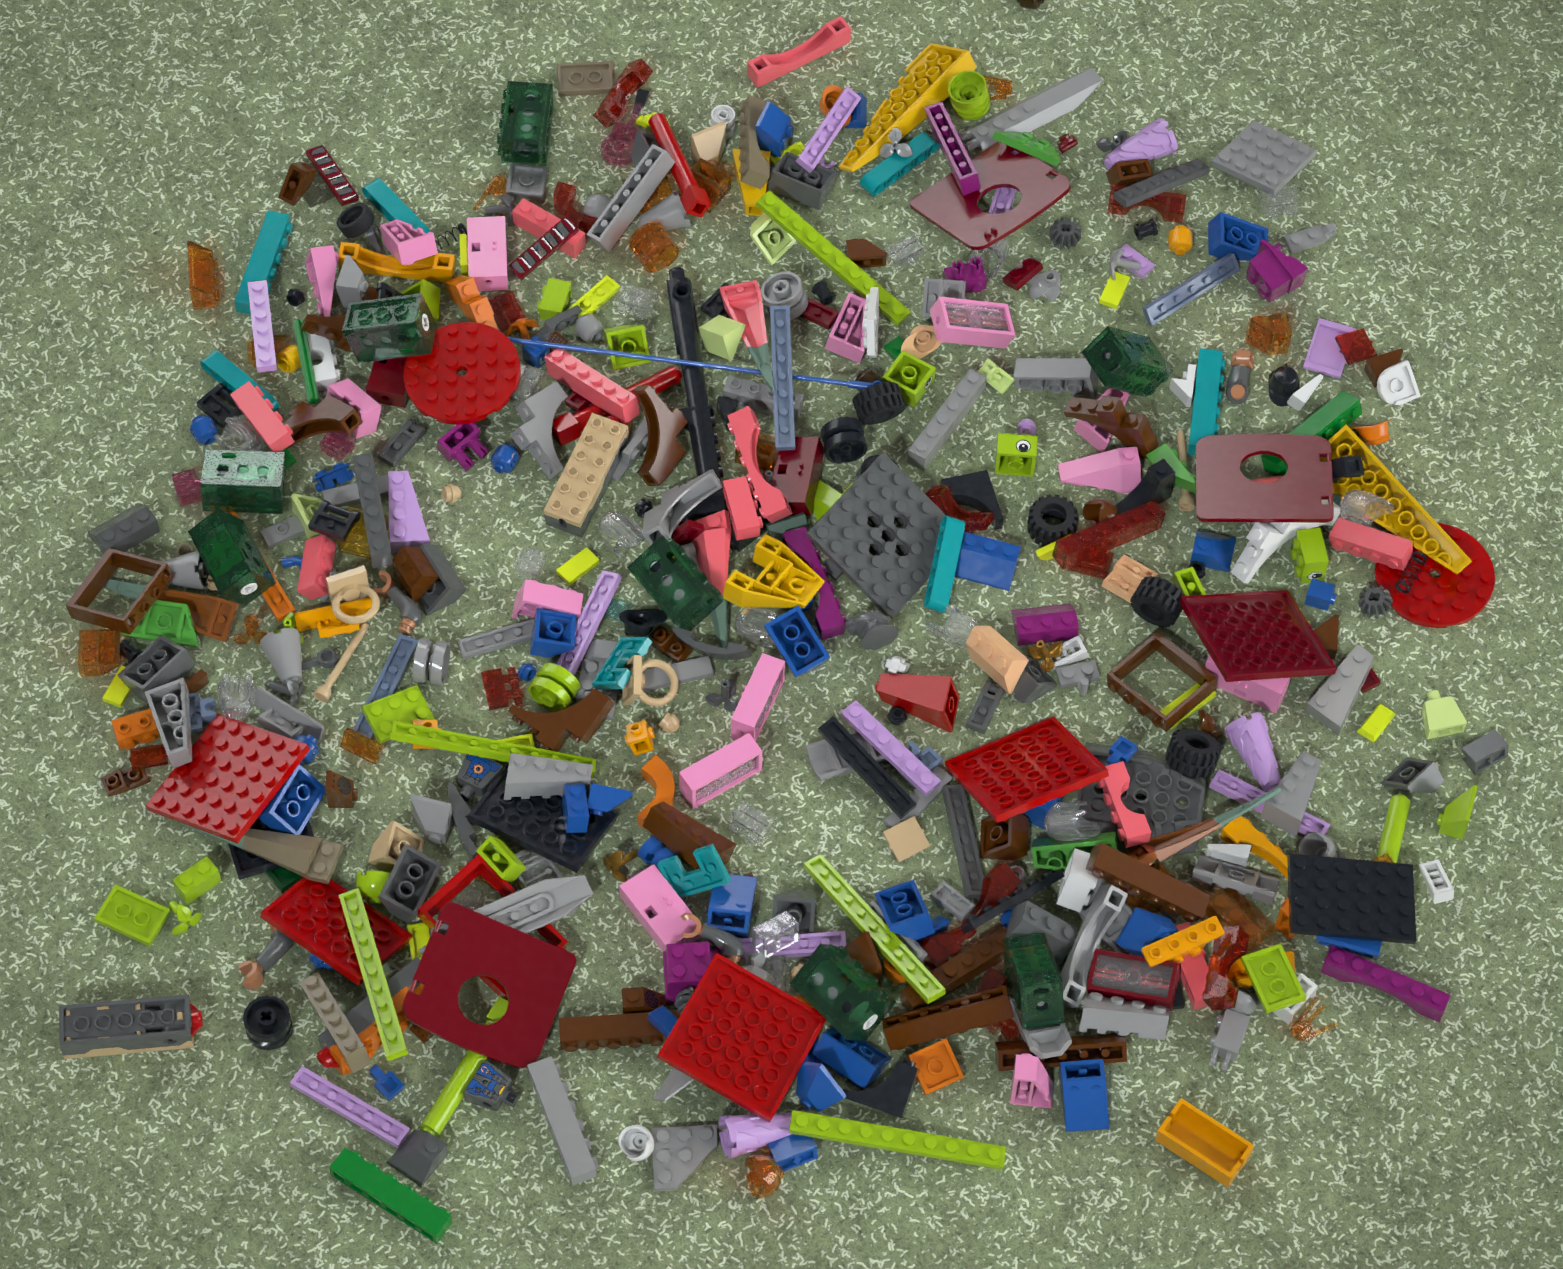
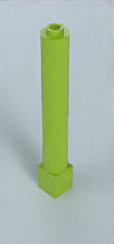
(1394, 826)
(453, 1091)

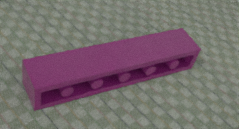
(952, 148)

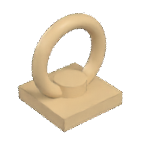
(349, 587)
(636, 682)

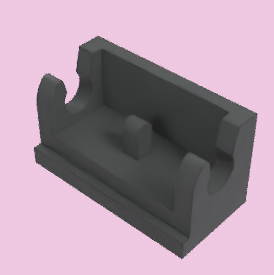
(1485, 751)

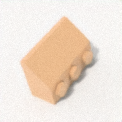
(996, 656)

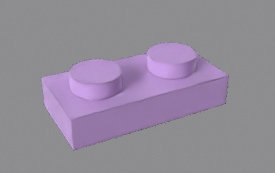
(1132, 255)

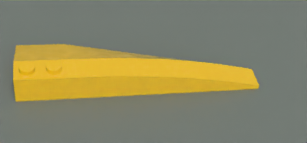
(906, 106)
(1408, 518)

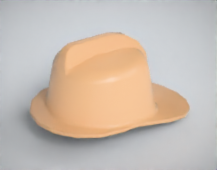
(921, 341)

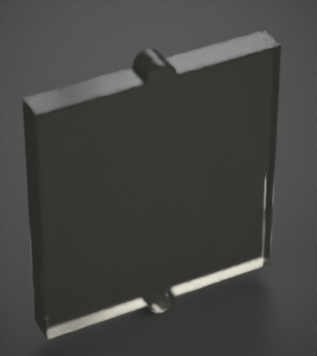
(317, 192)

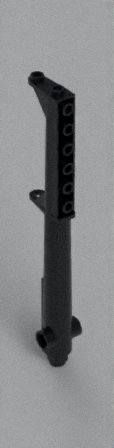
(698, 413)

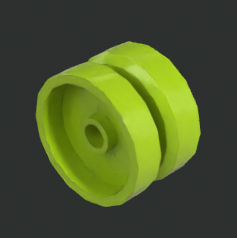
(554, 687)

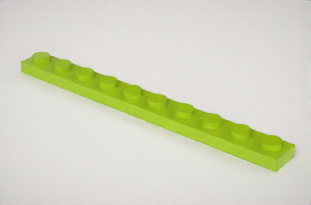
(831, 256)
(474, 745)
(867, 920)
(373, 975)
(897, 1139)

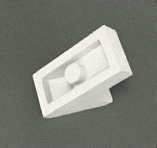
(1184, 387)

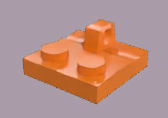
(936, 1066)

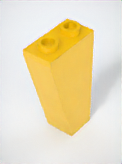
(748, 193)

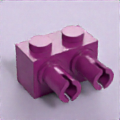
(970, 272)
(457, 440)

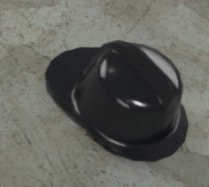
(1283, 384)
(641, 621)

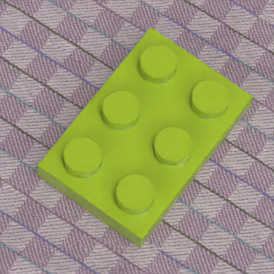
(400, 707)
(132, 915)
(1273, 978)

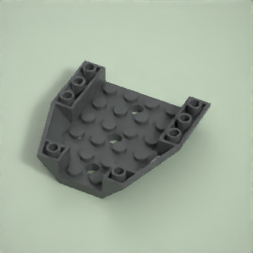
(1162, 790)

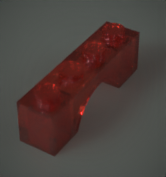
(632, 78)
(1168, 204)
(1219, 990)

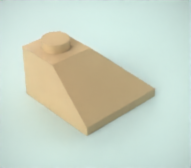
(709, 144)
(390, 844)

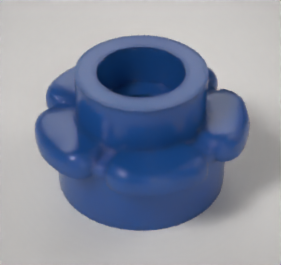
(526, 672)

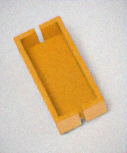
(1204, 1142)

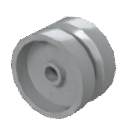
(785, 289)
(431, 662)

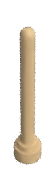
(1186, 502)
(323, 692)

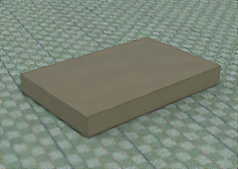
(584, 78)

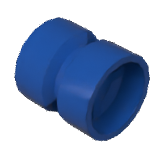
(653, 851)

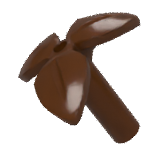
(1209, 725)

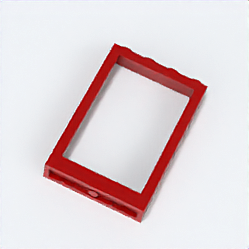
(457, 884)

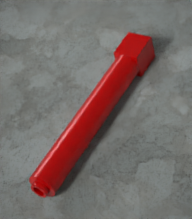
(693, 197)
(569, 427)

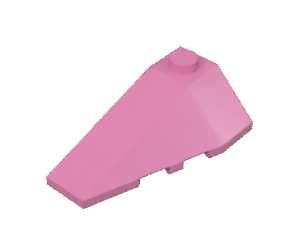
(321, 271)
(1109, 470)

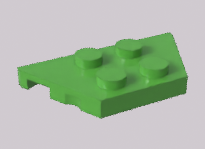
(1032, 146)
(168, 620)

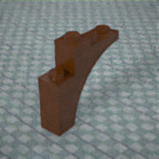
(332, 326)
(1112, 416)
(326, 417)
(663, 426)
(576, 722)

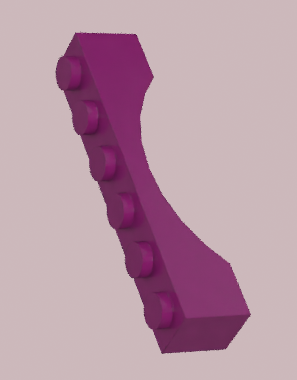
(827, 617)
(1419, 996)

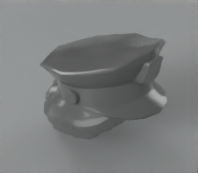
(872, 629)

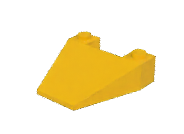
(781, 584)

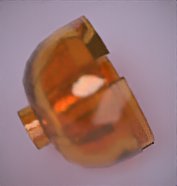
(763, 1176)

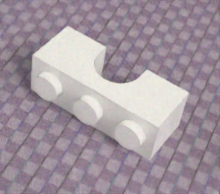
(324, 372)

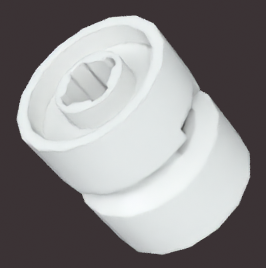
(724, 113)

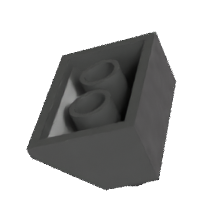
(798, 184)
(125, 529)
(446, 588)
(155, 666)
(409, 883)
(1030, 919)

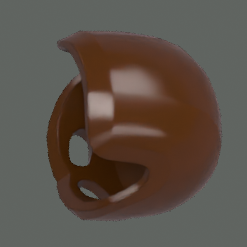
(1099, 510)

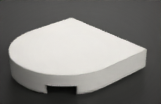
(1397, 384)

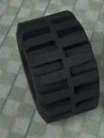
(879, 403)
(1056, 508)
(1157, 601)
(1193, 753)

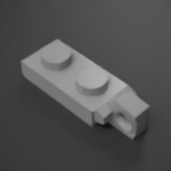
(1309, 237)

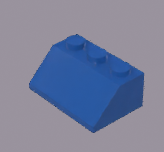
(987, 561)
(797, 642)
(293, 803)
(905, 910)
(1360, 947)
(851, 1058)

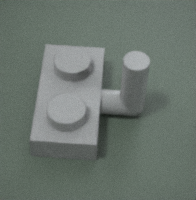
(1078, 674)

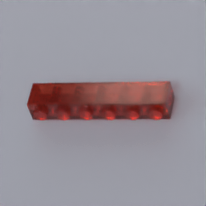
(1108, 534)

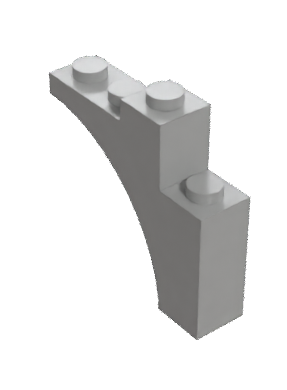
(537, 431)
(677, 504)

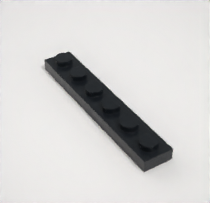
(867, 767)
(1004, 903)

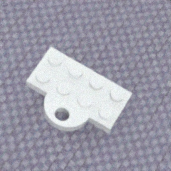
(871, 323)

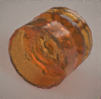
(653, 247)

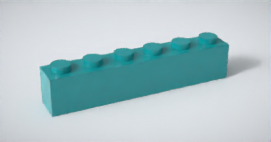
(265, 256)
(1206, 397)

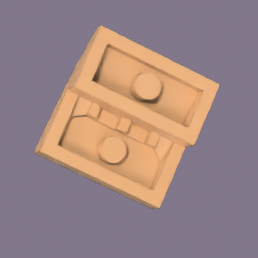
(1126, 577)

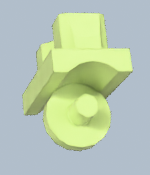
(996, 376)

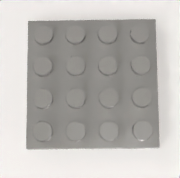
(1264, 157)

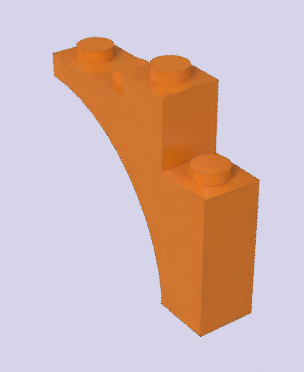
(465, 294)

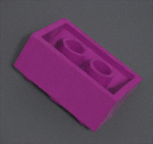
(1045, 624)

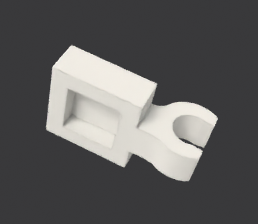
(897, 664)

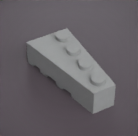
(1056, 375)
(1338, 694)
(172, 716)
(543, 776)
(1289, 806)
(1124, 1016)

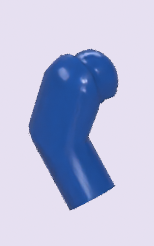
(292, 561)

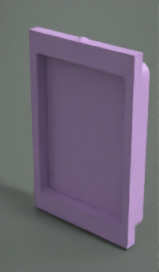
(1324, 351)

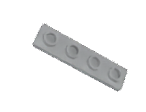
(631, 453)
(284, 718)

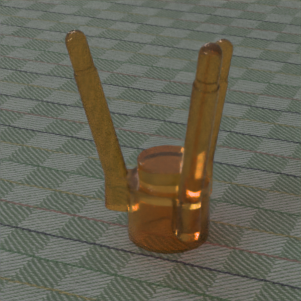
(1003, 87)
(495, 187)
(1302, 1028)

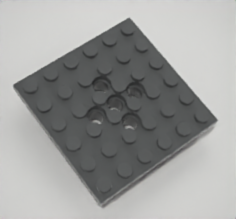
(881, 496)

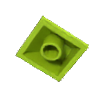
(626, 339)
(1457, 814)

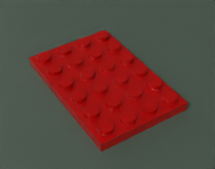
(316, 921)

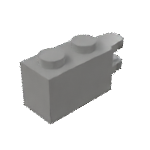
(1229, 1037)

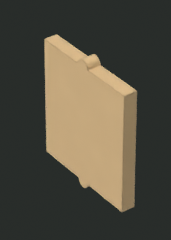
(906, 839)

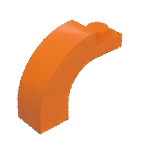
(661, 778)

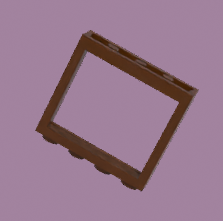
(101, 574)
(1181, 660)

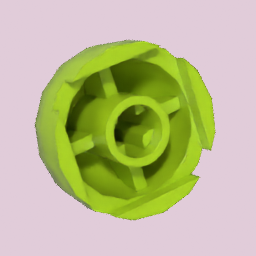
(371, 884)

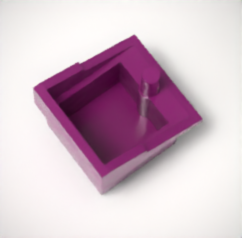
(1274, 272)
(685, 966)

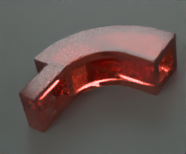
(563, 201)
(943, 499)
(991, 980)

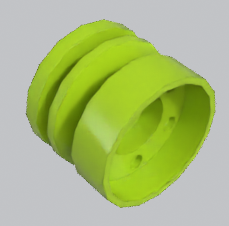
(969, 95)

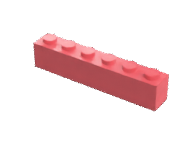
(592, 385)

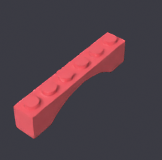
(770, 67)
(746, 431)

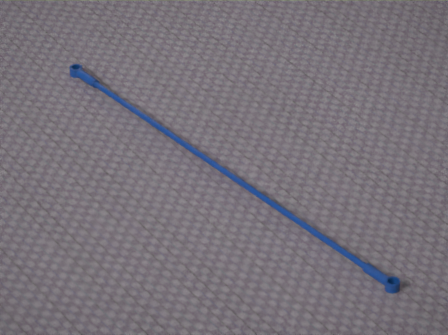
(851, 384)

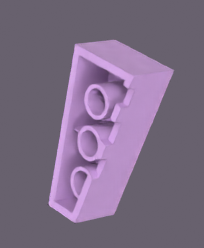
(405, 516)

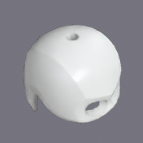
(630, 1142)

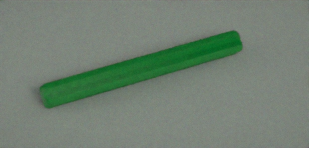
(306, 362)

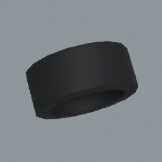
(355, 220)

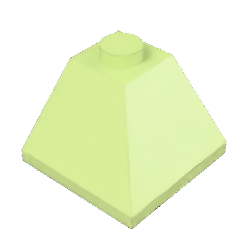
(770, 238)

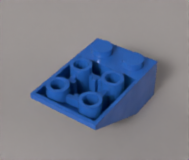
(732, 905)
(1084, 1095)

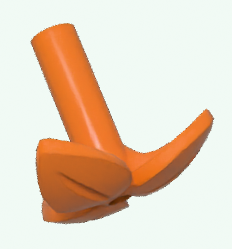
(522, 325)

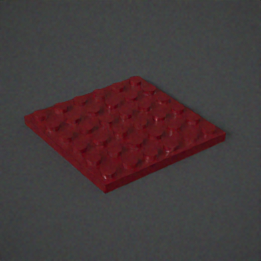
(1257, 635)

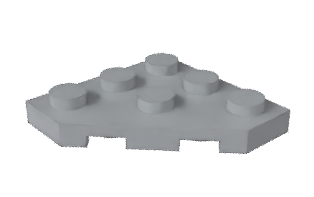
(679, 1153)

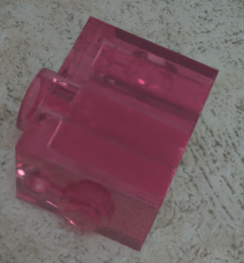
(338, 444)
(187, 487)

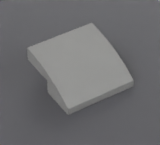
(940, 288)

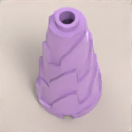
(1150, 142)
(1255, 748)
(750, 1132)

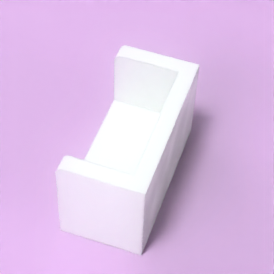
(1309, 989)

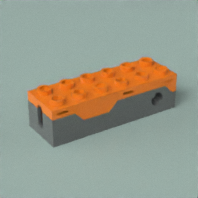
(364, 1023)

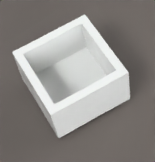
(1077, 883)

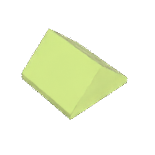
(722, 336)
(305, 508)

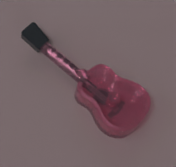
(619, 145)

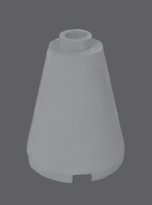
(667, 212)
(188, 571)
(284, 653)

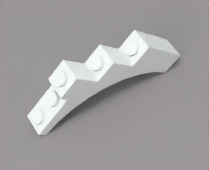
(1266, 539)

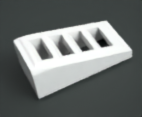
(1301, 396)
(1075, 656)
(1231, 853)
(1440, 893)

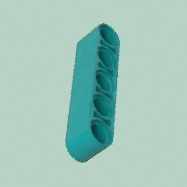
(895, 166)
(390, 204)
(230, 375)
(944, 564)

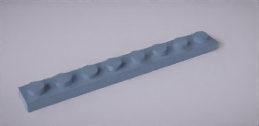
(782, 378)

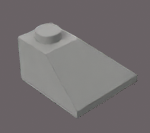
(350, 282)
(432, 817)

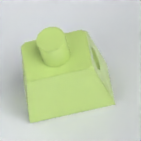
(1442, 716)

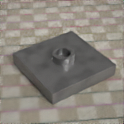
(526, 181)

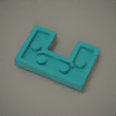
(613, 673)
(710, 875)

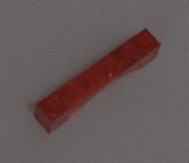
(995, 885)

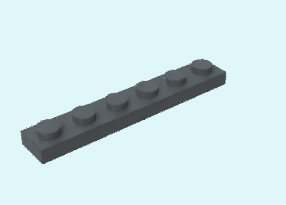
(1161, 182)
(963, 840)

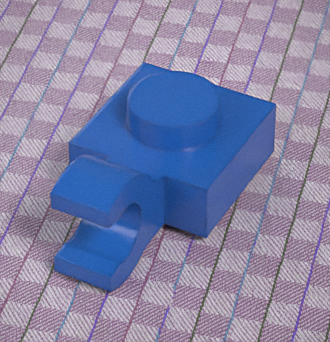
(1121, 751)
(387, 1083)

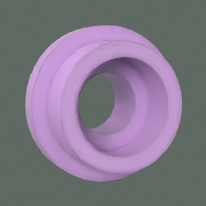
(1026, 426)

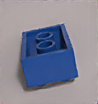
(1235, 236)

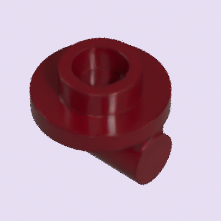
(1066, 142)

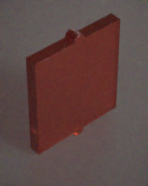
(1355, 346)
(148, 757)

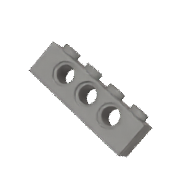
(757, 396)

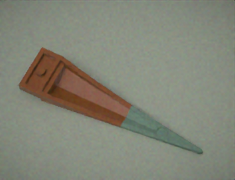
(210, 614)
(1169, 844)

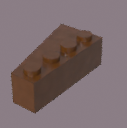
(685, 834)

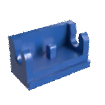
(793, 1151)

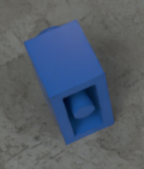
(575, 808)

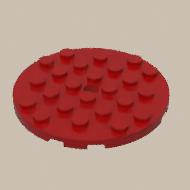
(490, 377)
(1444, 599)

